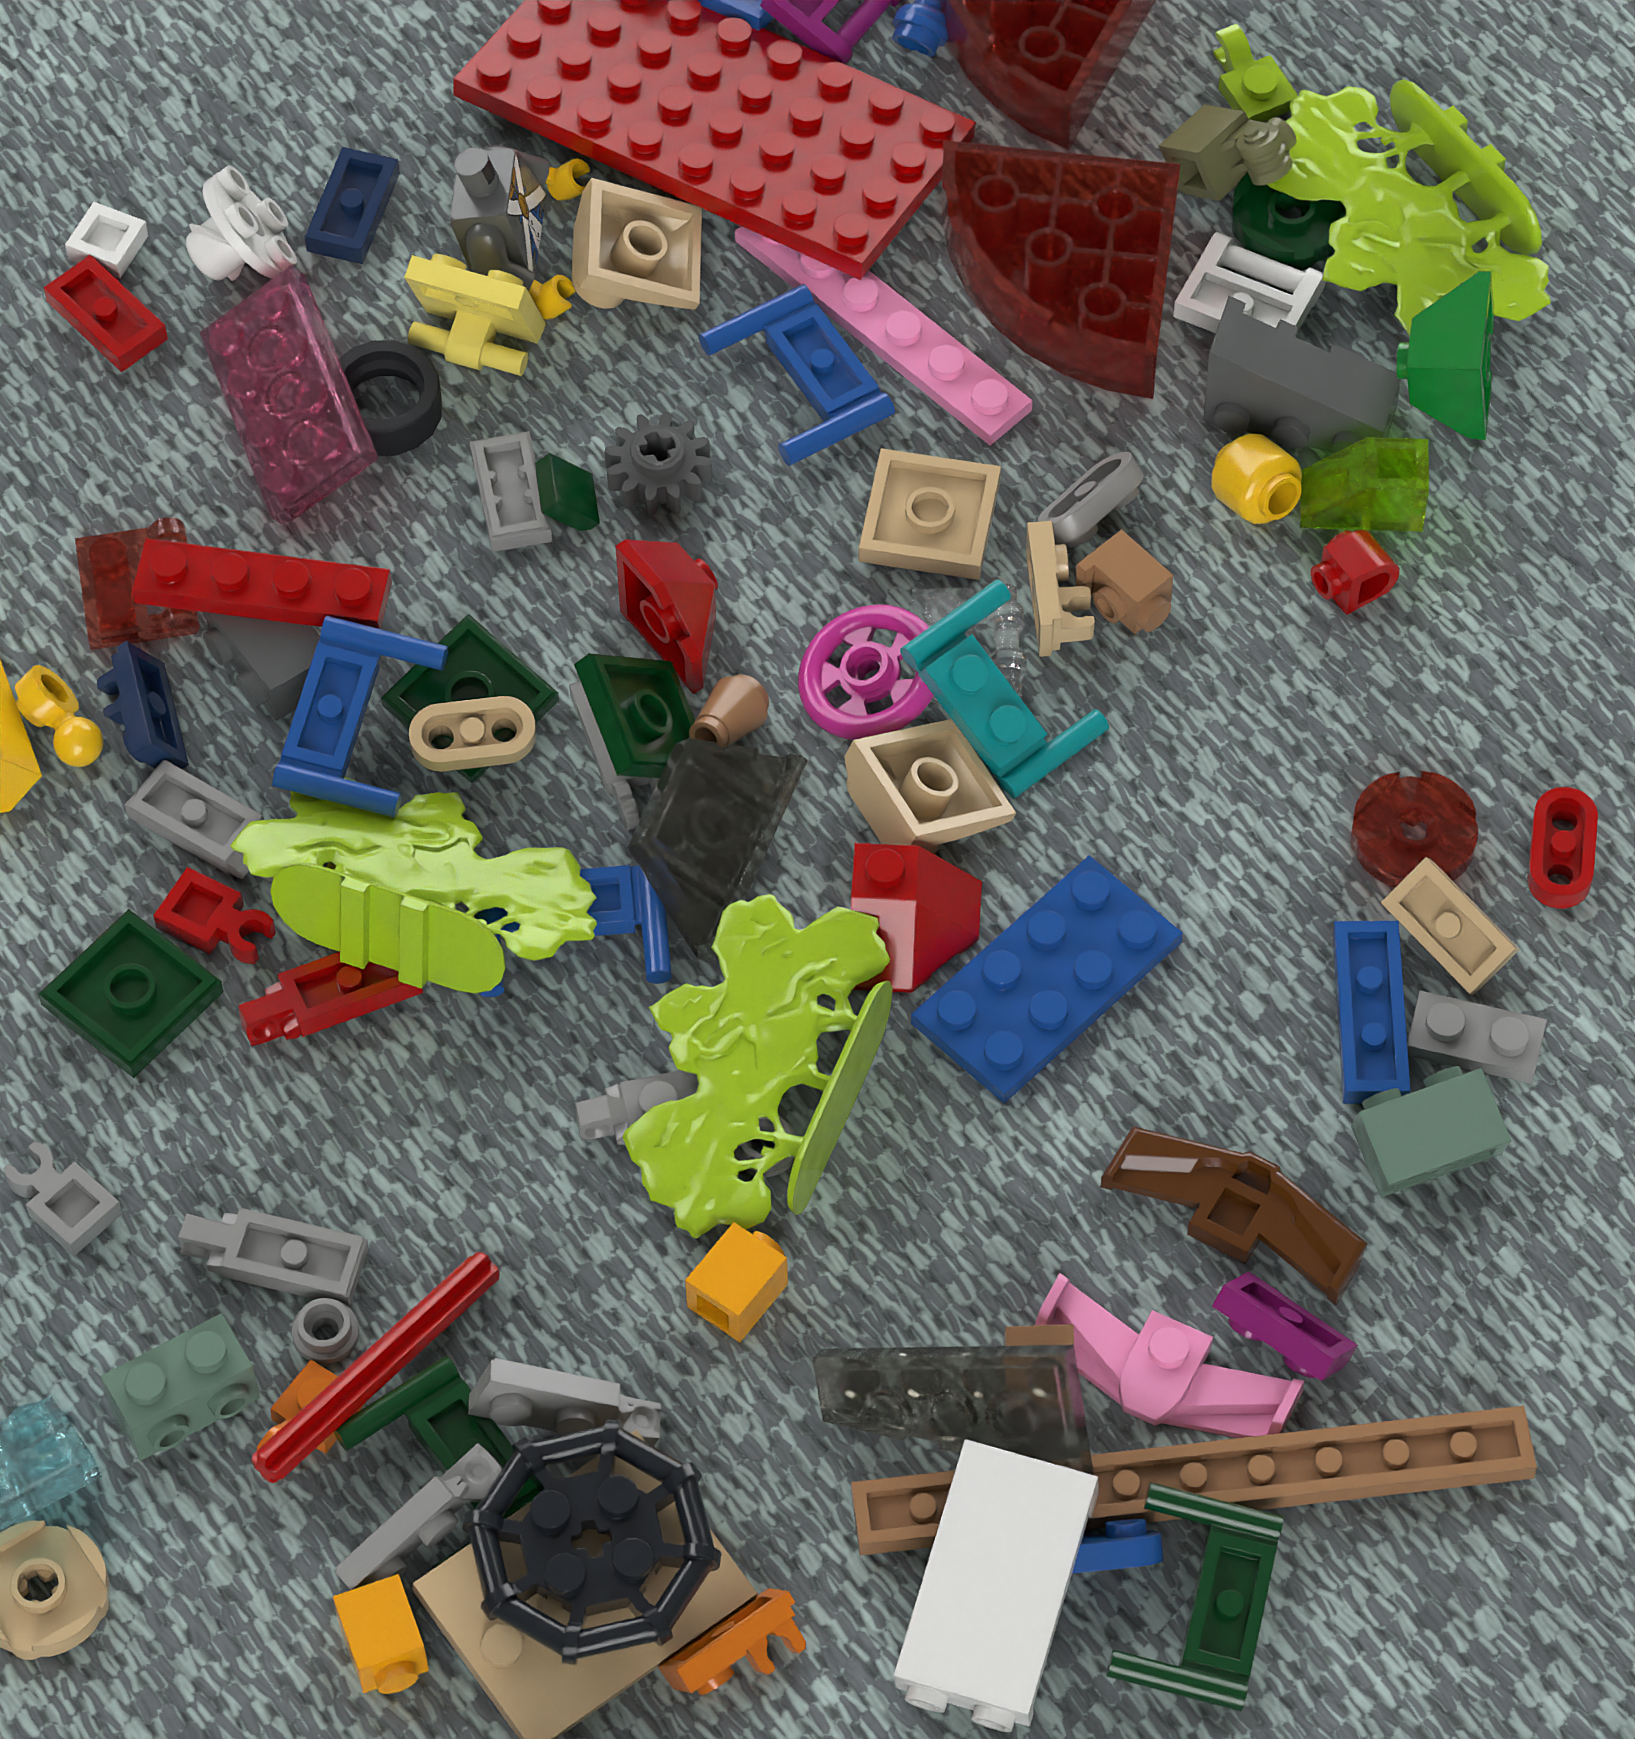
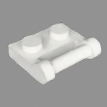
(1210, 284)

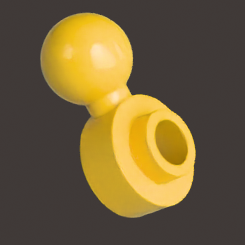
(50, 702)

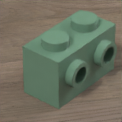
(1429, 1130)
(181, 1387)

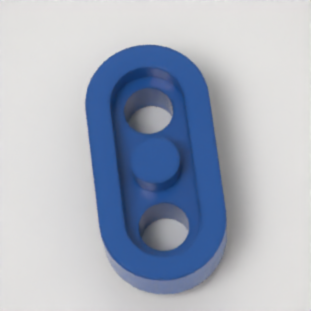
(1122, 1546)

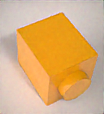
(737, 1280)
(381, 1635)

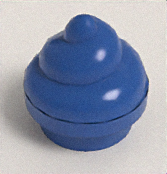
(921, 26)

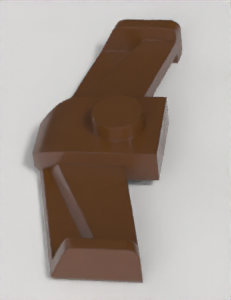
(1239, 1205)

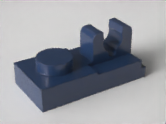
(144, 707)

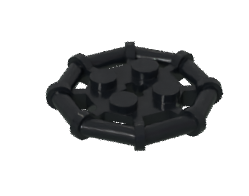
(584, 1503)

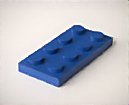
(1046, 978)

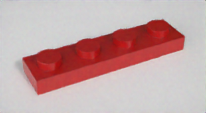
(259, 584)

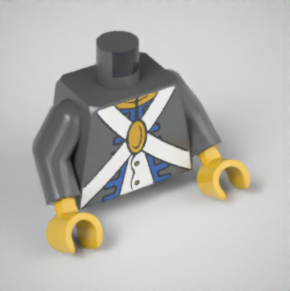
(501, 214)

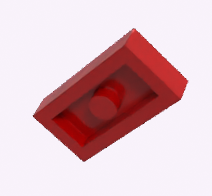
(105, 313)

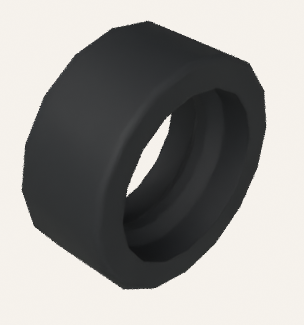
(407, 362)

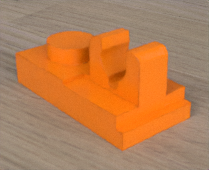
(708, 1659)

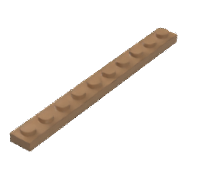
(1246, 1471)

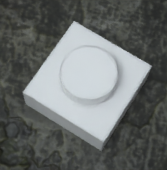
(108, 237)

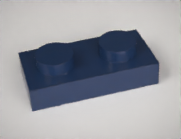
(352, 205)

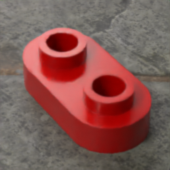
(1562, 850)

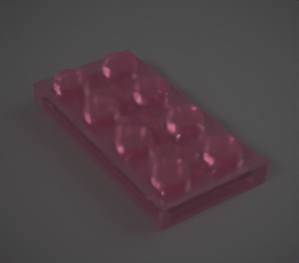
(288, 396)

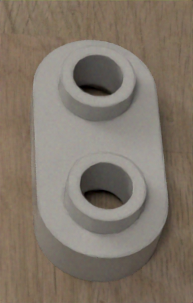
(1097, 492)

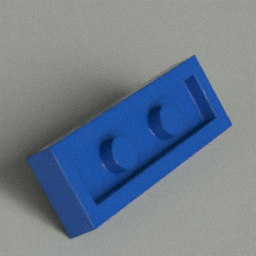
(1370, 1009)

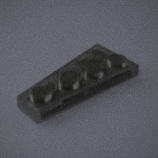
(992, 1395)

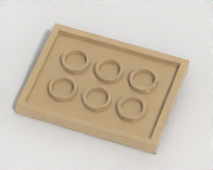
(529, 1680)

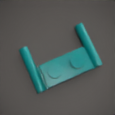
(985, 702)

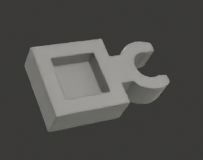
(67, 1204)

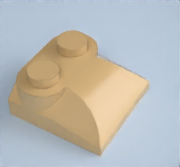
(636, 248)
(924, 786)

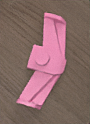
(1164, 1373)

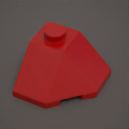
(669, 603)
(922, 908)

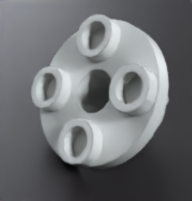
(238, 231)

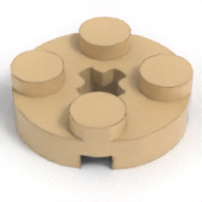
(76, 1603)

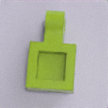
(1250, 84)

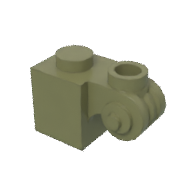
(1224, 145)

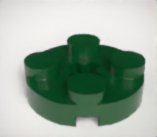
(1285, 240)

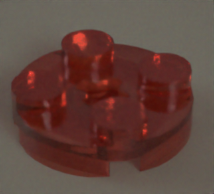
(1411, 799)

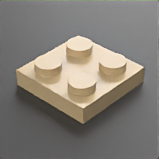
(929, 514)

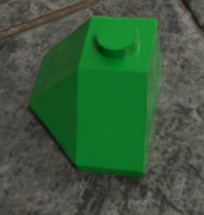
(1451, 357)

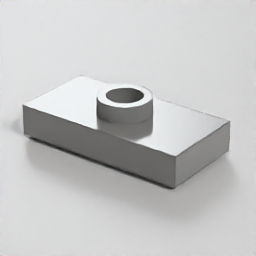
(509, 491)

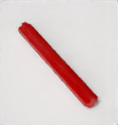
(375, 1368)

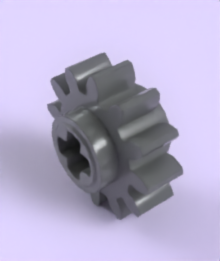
(658, 464)

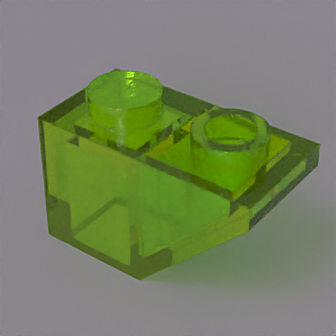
(1368, 487)

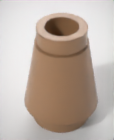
(731, 711)

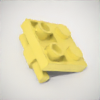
(479, 311)

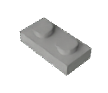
(1476, 1037)

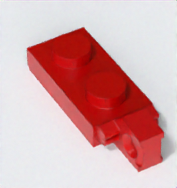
(319, 998)

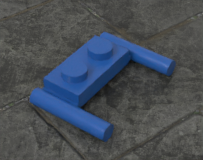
(816, 362)
(334, 709)
(621, 902)

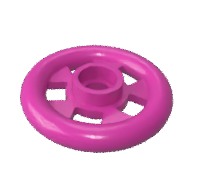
(819, 677)

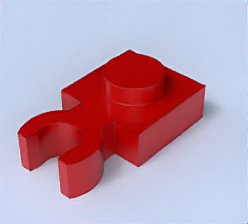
(209, 912)

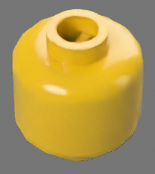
(1256, 479)

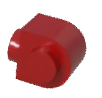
(1354, 570)

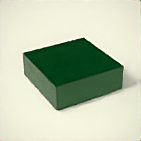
(567, 493)

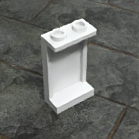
(995, 1585)

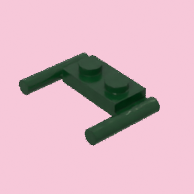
(439, 1418)
(1224, 1606)

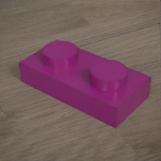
(1267, 1315)

